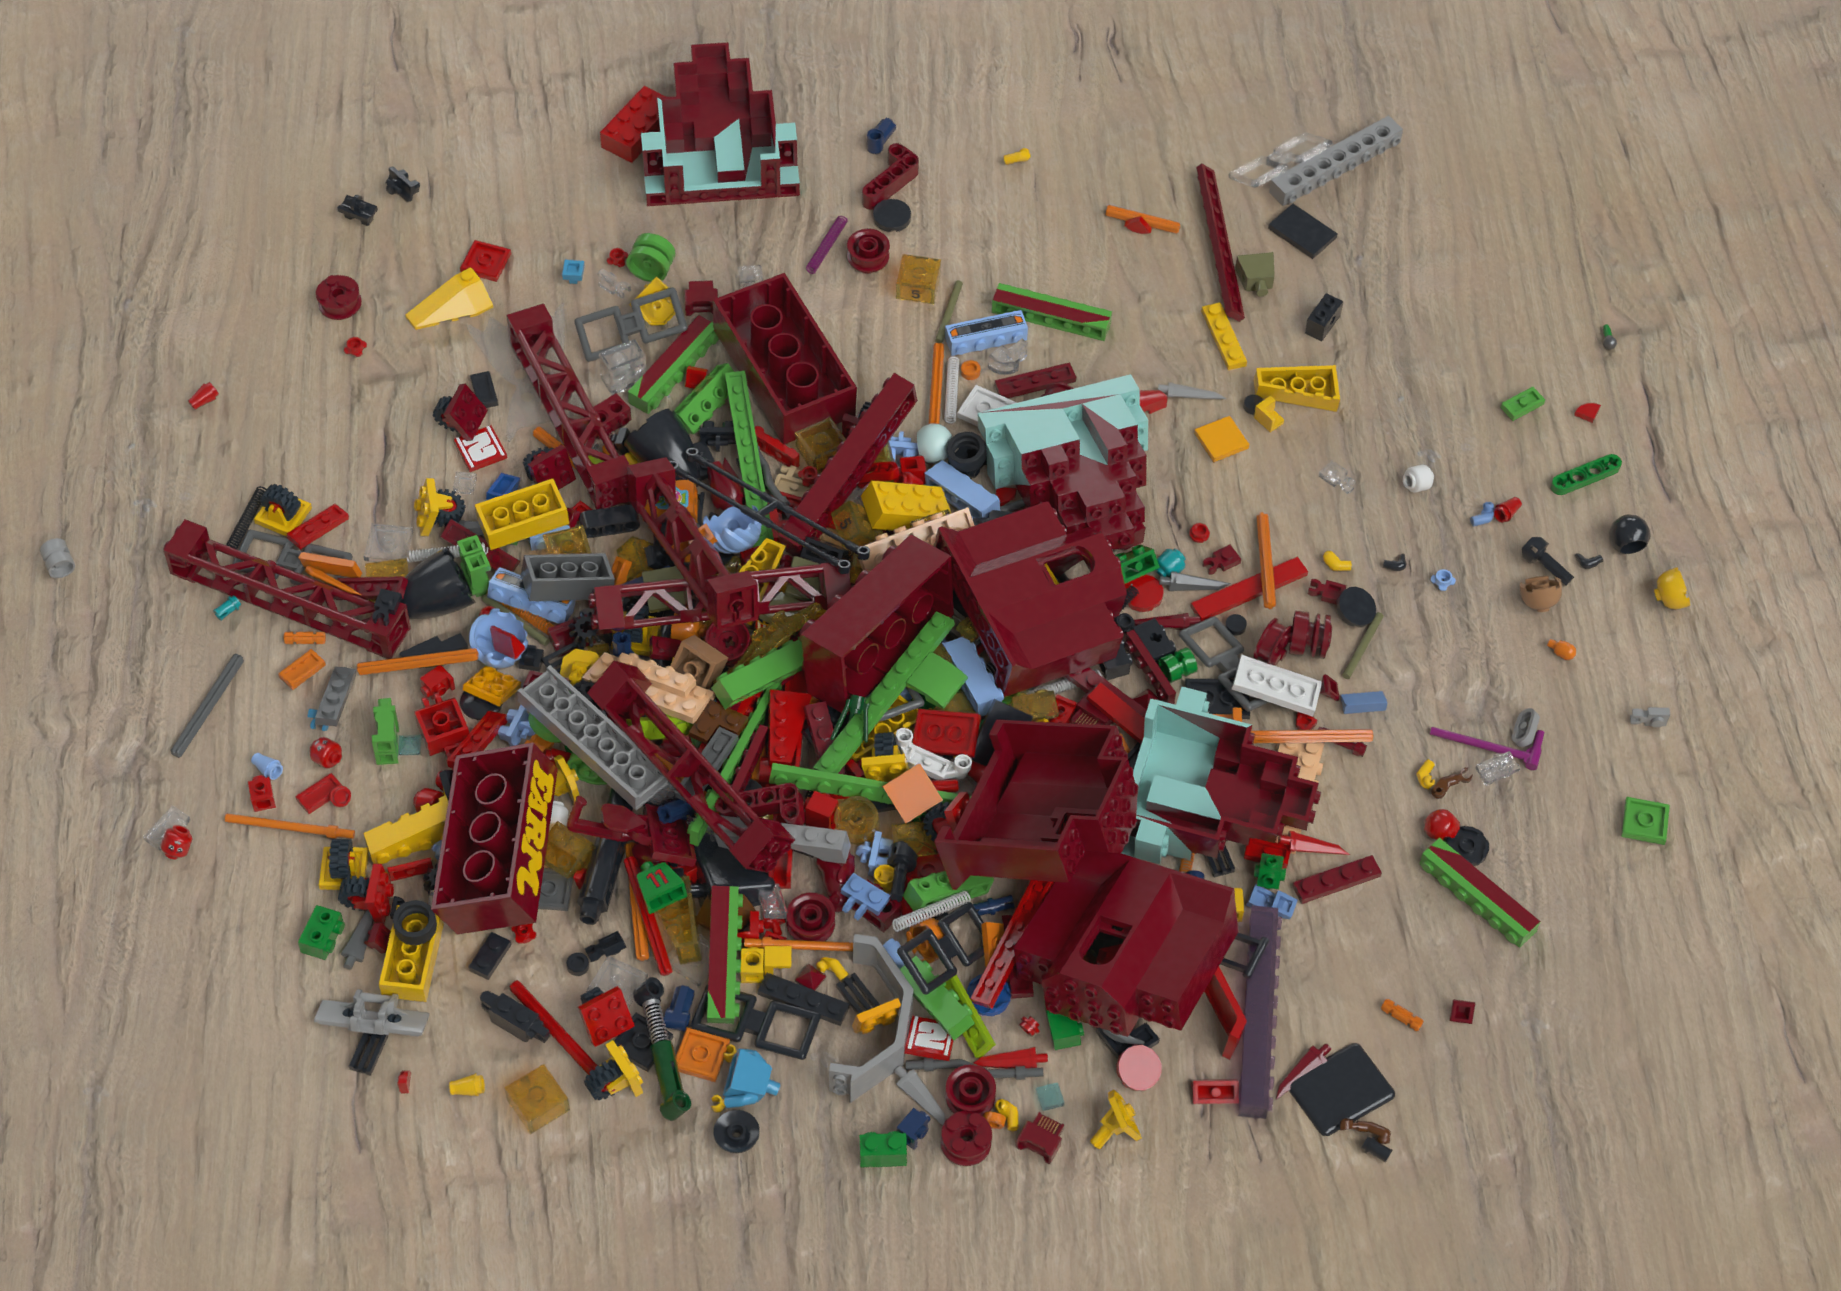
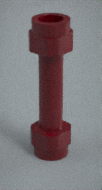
(1358, 748)

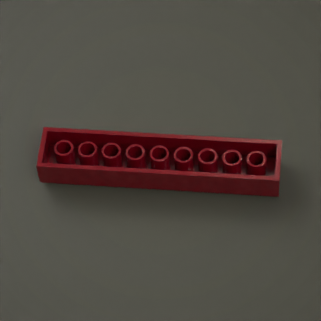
(851, 461)

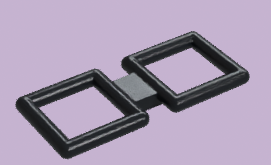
(945, 948)
(759, 1023)

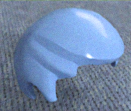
(734, 530)
(481, 637)

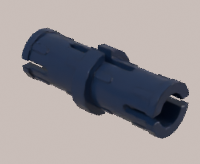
(992, 906)

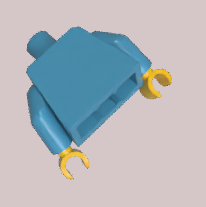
(746, 1080)

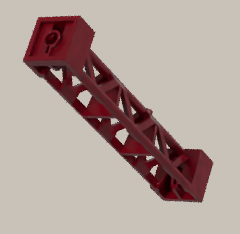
(533, 332)
(192, 547)
(728, 597)
(608, 608)

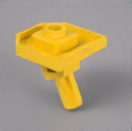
(659, 311)
(577, 664)
(566, 779)
(1116, 1121)

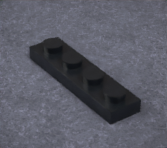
(791, 993)

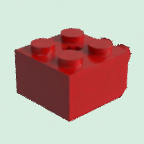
(441, 724)

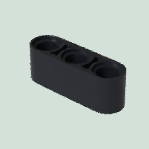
(609, 521)

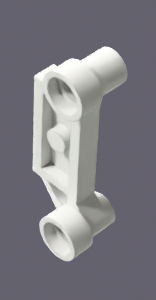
(933, 765)

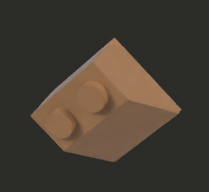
(699, 660)

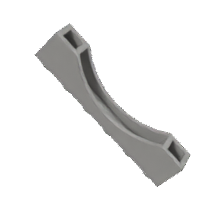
(819, 842)

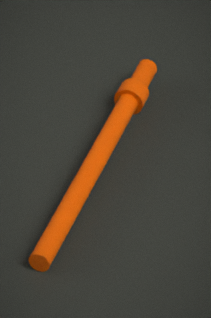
(331, 831)
(801, 945)

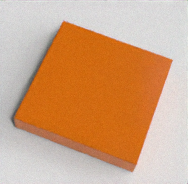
(912, 793)
(701, 1054)

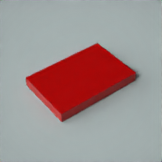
(946, 732)

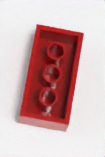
(624, 131)

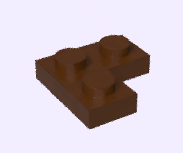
(714, 717)

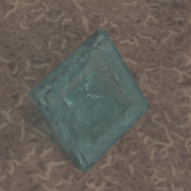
(410, 745)

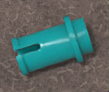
(227, 607)

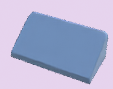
(1363, 702)

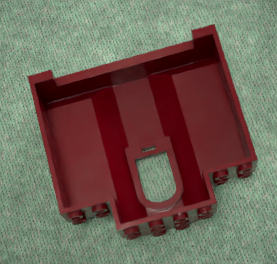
(1019, 613)
(1026, 793)
(1171, 949)

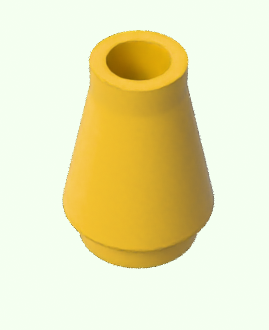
(470, 1085)

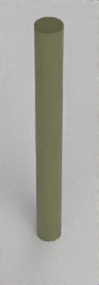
(949, 311)
(530, 630)
(1362, 645)

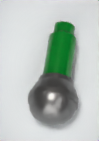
(1609, 341)

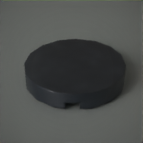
(892, 215)
(1356, 607)
(1470, 844)

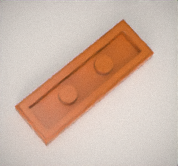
(331, 565)

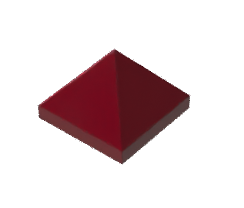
(1329, 688)
(1144, 698)
(810, 977)
(1462, 1011)

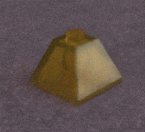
(915, 836)

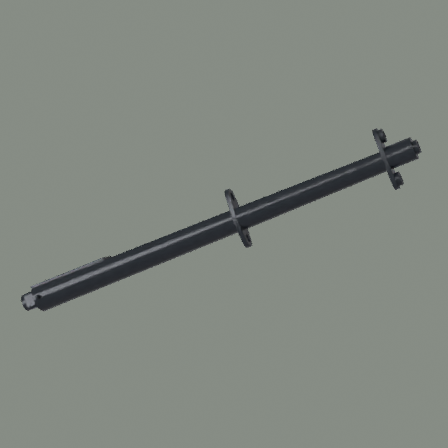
(608, 853)

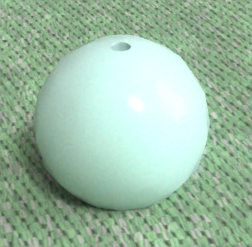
(933, 442)

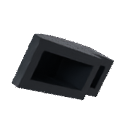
(435, 645)

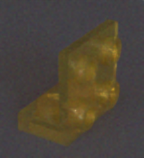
(1039, 705)

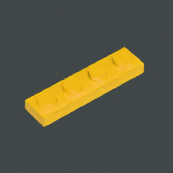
(1224, 336)

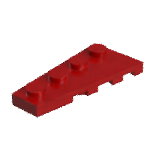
(785, 724)

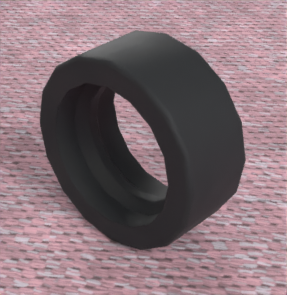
(963, 439)
(418, 937)

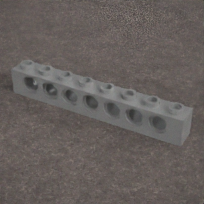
(1335, 161)

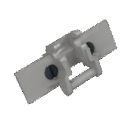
(386, 1021)

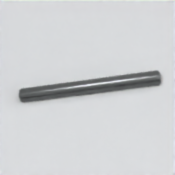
(207, 705)

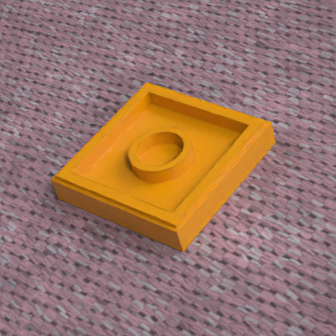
(1221, 438)

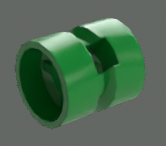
(1179, 664)

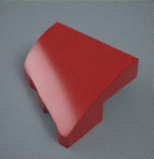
(1152, 400)

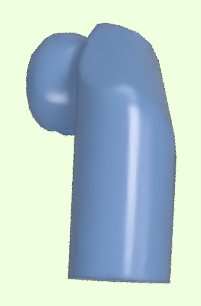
(1486, 515)

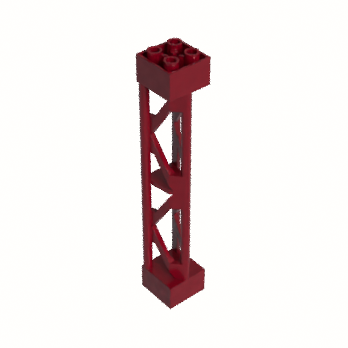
(623, 691)

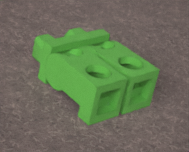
(474, 565)
(386, 742)

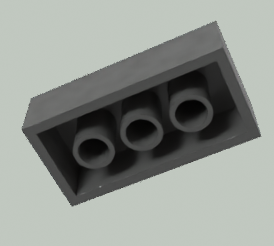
(565, 575)

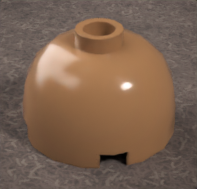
(1541, 592)

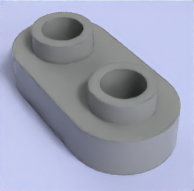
(1525, 727)

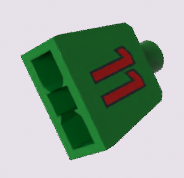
(660, 886)

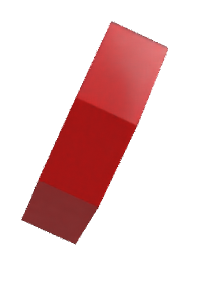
(1219, 996)

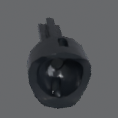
(1545, 559)
(903, 862)

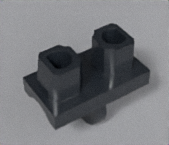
(399, 183)
(356, 208)
(717, 435)

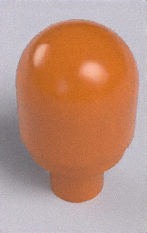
(1562, 649)

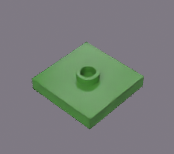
(1645, 820)

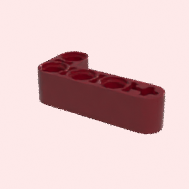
(902, 170)
(779, 804)

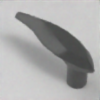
(1129, 1040)

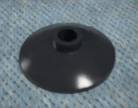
(475, 707)
(736, 1122)

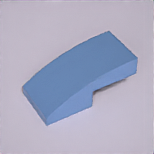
(1262, 897)

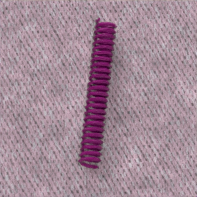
(836, 232)

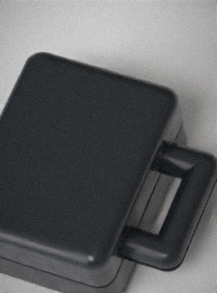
(721, 868)
(1341, 1088)

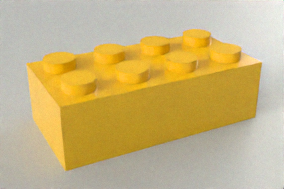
(898, 504)
(521, 514)
(410, 967)

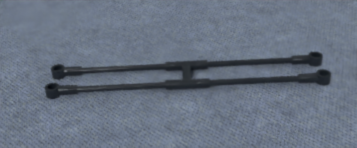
(843, 566)

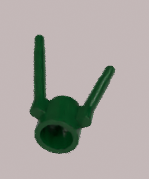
(854, 704)

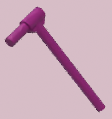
(1530, 757)

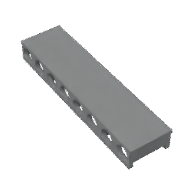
(591, 738)

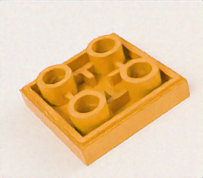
(492, 685)
(884, 1014)

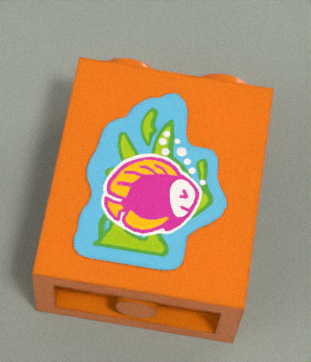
(685, 494)

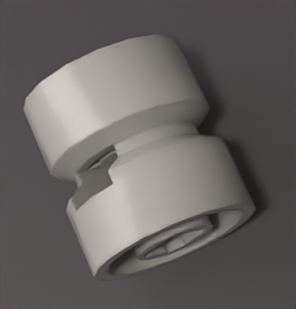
(57, 558)

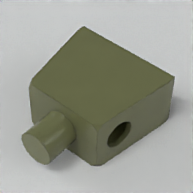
(1256, 272)

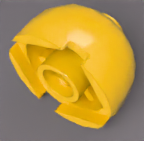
(1672, 590)

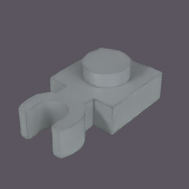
(1652, 717)

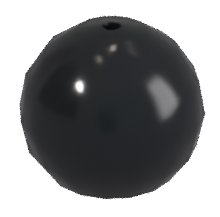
(1629, 534)

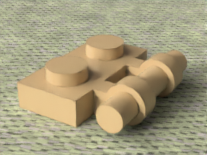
(789, 483)

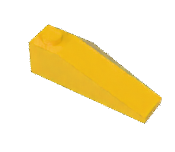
(456, 298)

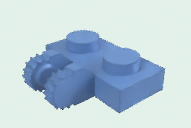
(864, 894)

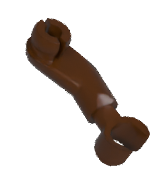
(1444, 783)
(1364, 1126)

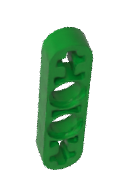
(1584, 472)

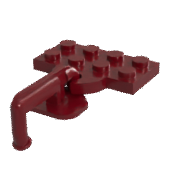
(666, 841)

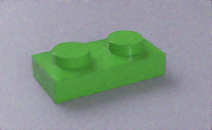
(1522, 403)

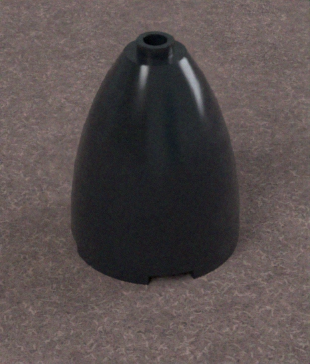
(660, 438)
(436, 587)

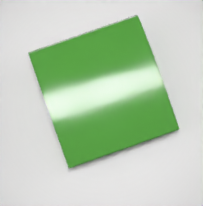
(937, 680)

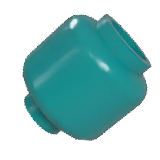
(1170, 561)

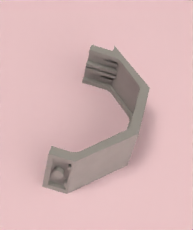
(860, 1079)

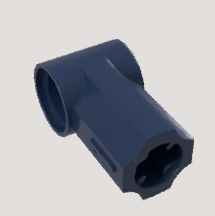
(879, 135)
(621, 644)
(674, 811)
(678, 1015)

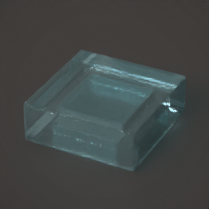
(1050, 1096)

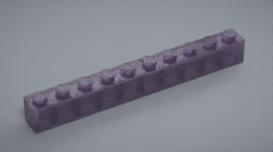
(1258, 1011)

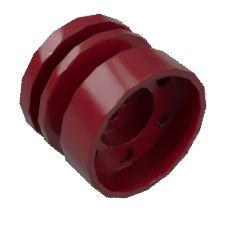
(738, 634)
(1310, 634)

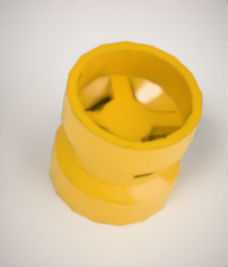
(884, 877)

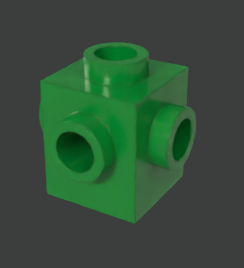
(1270, 871)

